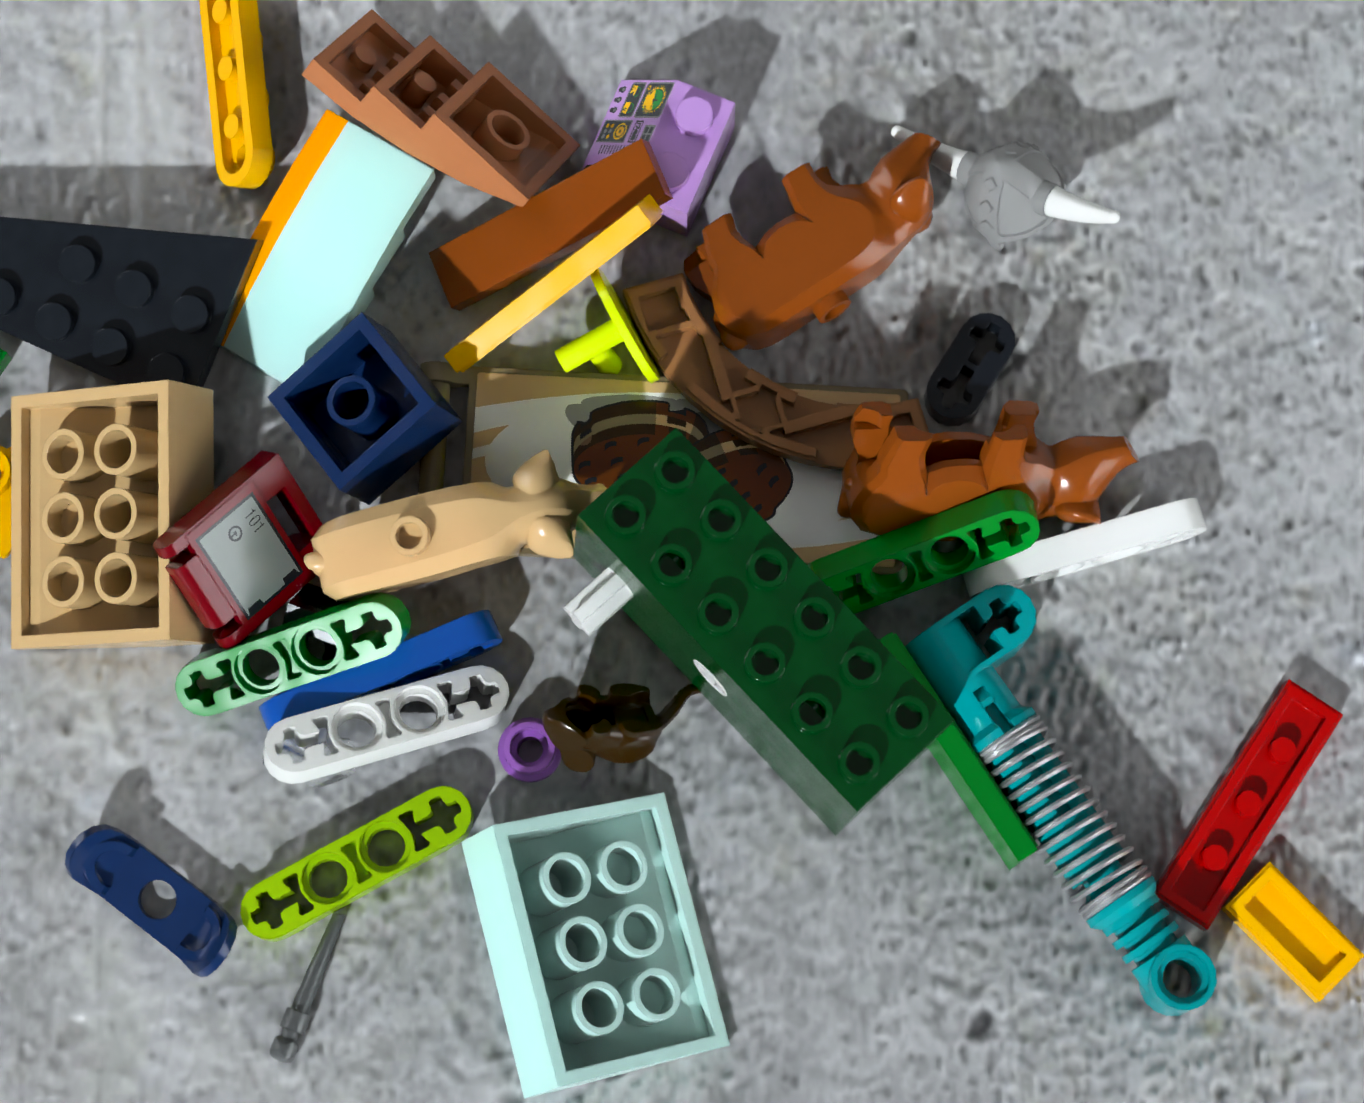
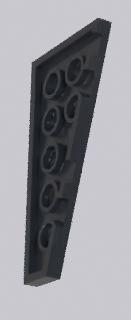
(122, 297)

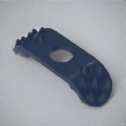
(121, 868)

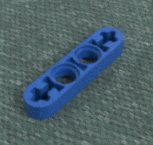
(409, 663)

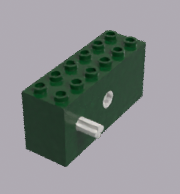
(752, 630)

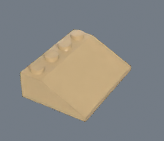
(89, 497)

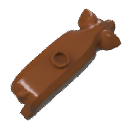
(817, 255)
(912, 474)

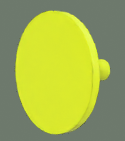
(598, 342)

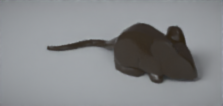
(609, 726)

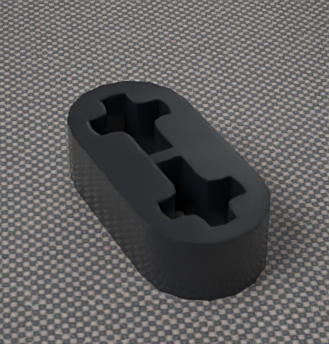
(957, 362)

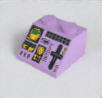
(685, 132)

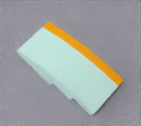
(324, 244)

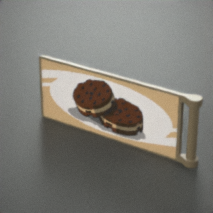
(609, 421)

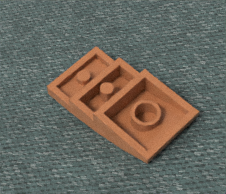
(441, 112)

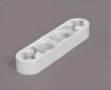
(1092, 546)
(390, 731)

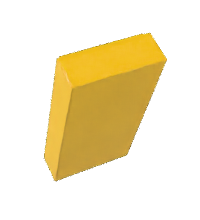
(1292, 932)

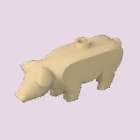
(449, 532)

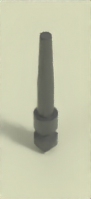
(297, 1018)

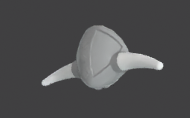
(1012, 190)

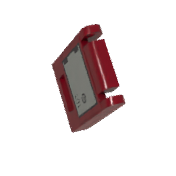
(239, 553)

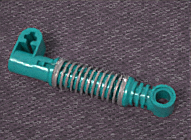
(1049, 798)

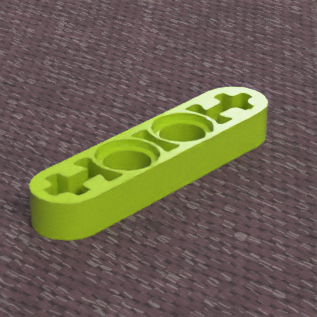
(354, 856)

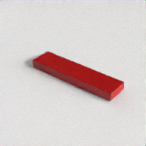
(1246, 804)

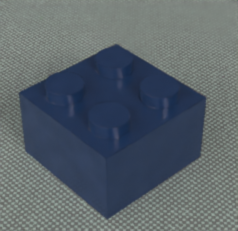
(364, 409)

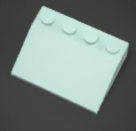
(593, 943)

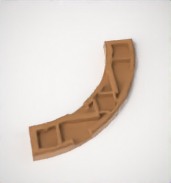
(740, 396)

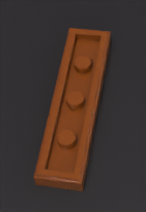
(547, 225)

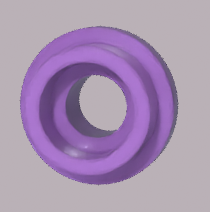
(509, 745)

